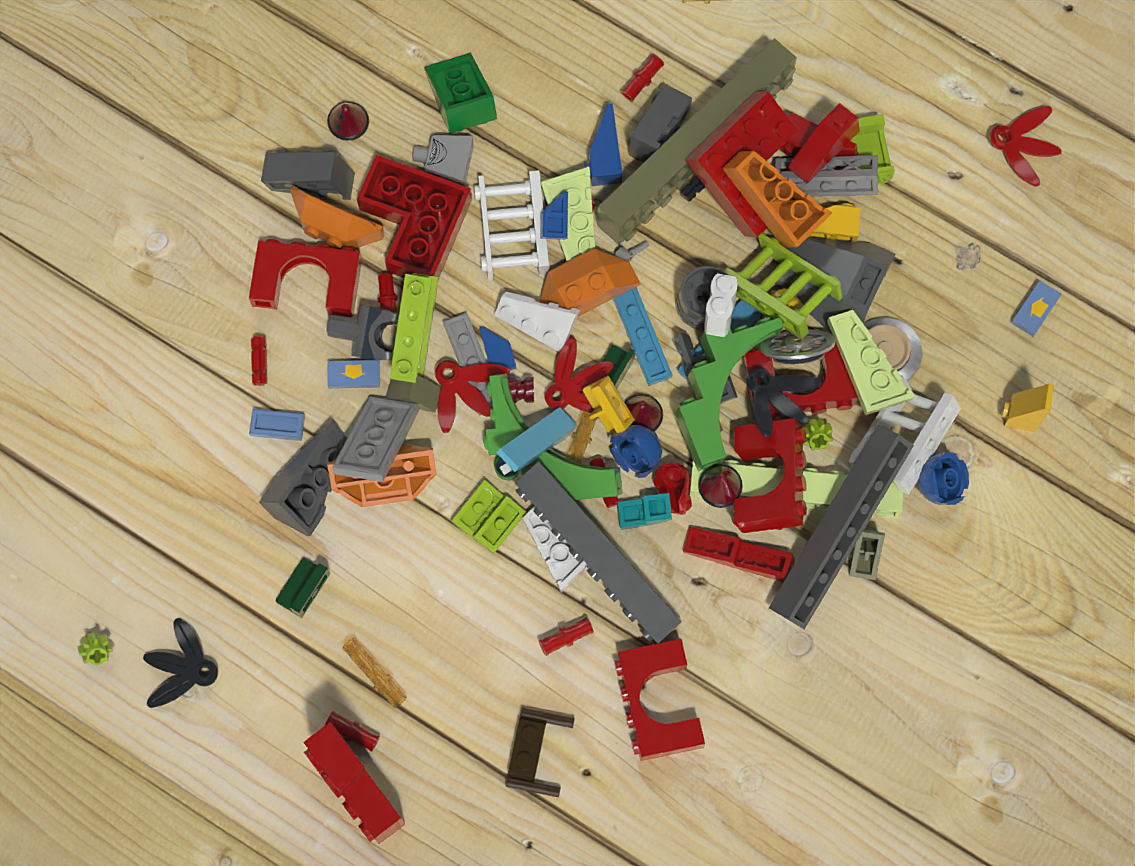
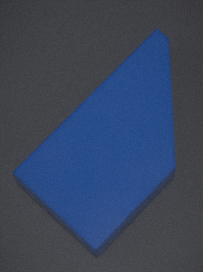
(555, 219)
(497, 350)

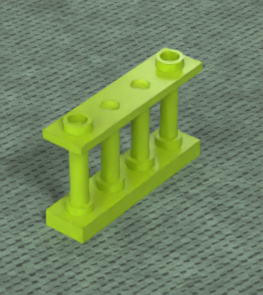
(777, 307)
(414, 327)

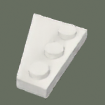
(541, 321)
(555, 553)

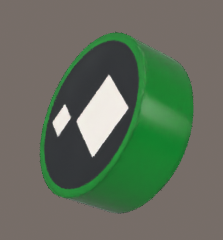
(503, 470)

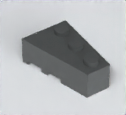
(659, 122)
(308, 171)

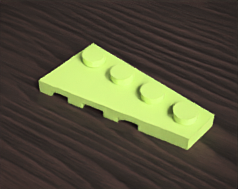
(579, 210)

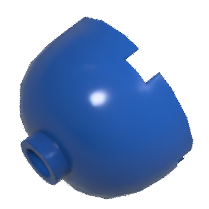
(637, 450)
(943, 479)

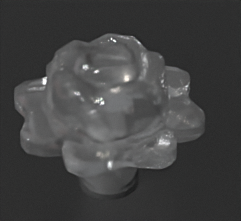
(968, 257)

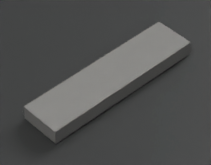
(466, 348)

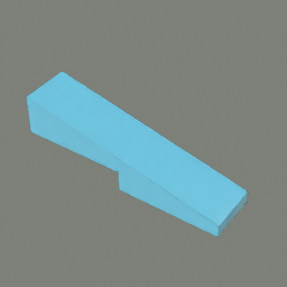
(537, 439)

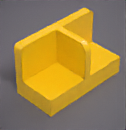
(608, 405)

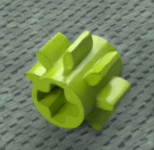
(818, 434)
(95, 648)

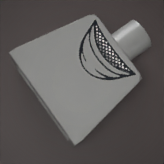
(447, 157)

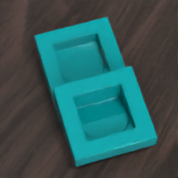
(645, 511)

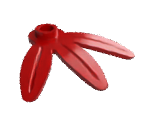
(1014, 142)
(459, 384)
(571, 387)

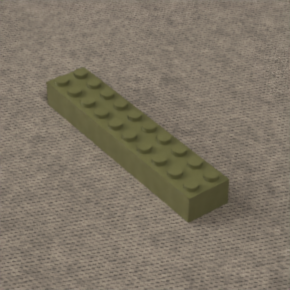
(666, 169)

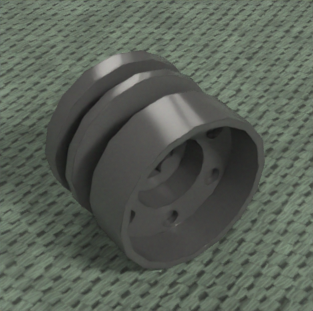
(695, 286)

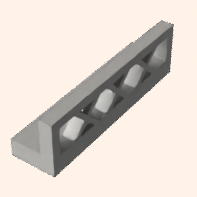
(831, 182)

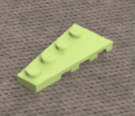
(870, 372)

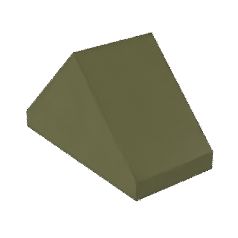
(422, 393)
(867, 555)

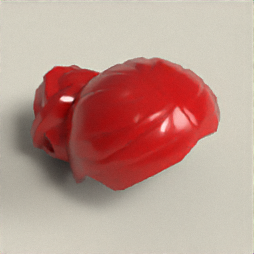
(676, 481)

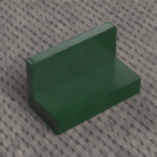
(621, 363)
(303, 587)

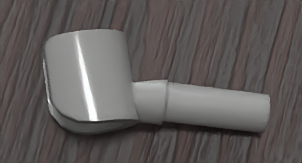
(628, 255)

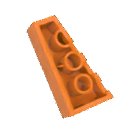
(776, 200)

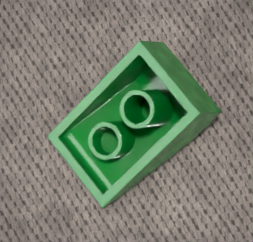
(461, 93)

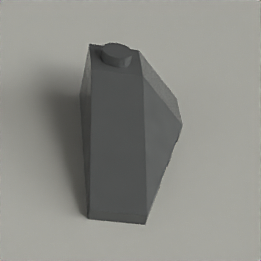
(302, 487)

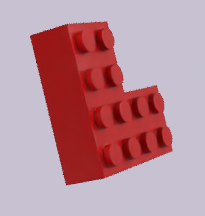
(754, 126)
(423, 206)
(350, 779)

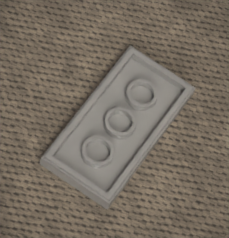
(375, 439)

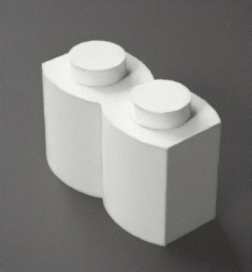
(720, 305)

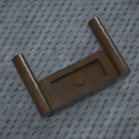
(528, 748)

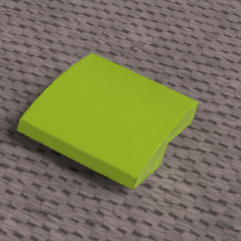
(488, 516)

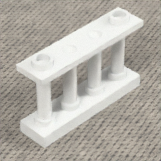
(532, 211)
(927, 441)

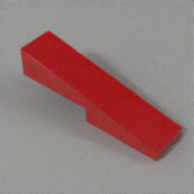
(738, 554)

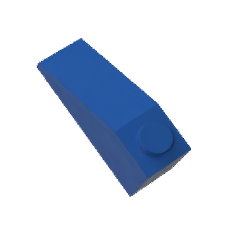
(604, 154)

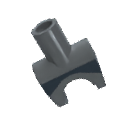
(364, 331)

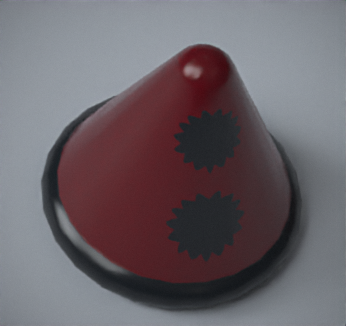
(348, 121)
(645, 411)
(720, 485)

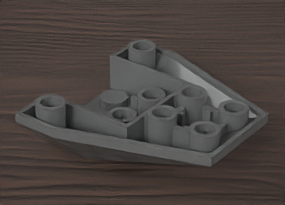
(855, 264)

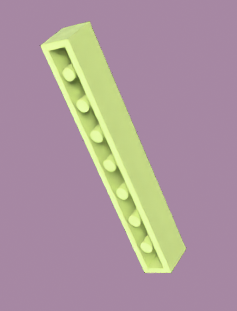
(820, 486)

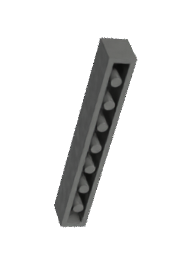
(841, 526)
(598, 552)

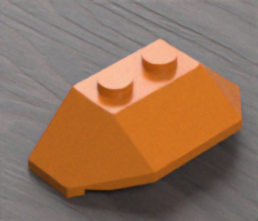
(333, 223)
(588, 281)
(404, 481)

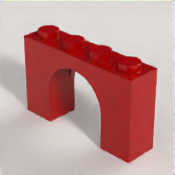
(276, 259)
(834, 393)
(784, 504)
(652, 737)

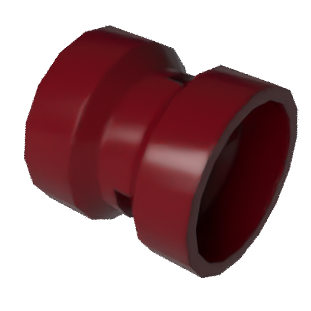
(522, 389)

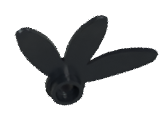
(769, 392)
(174, 664)

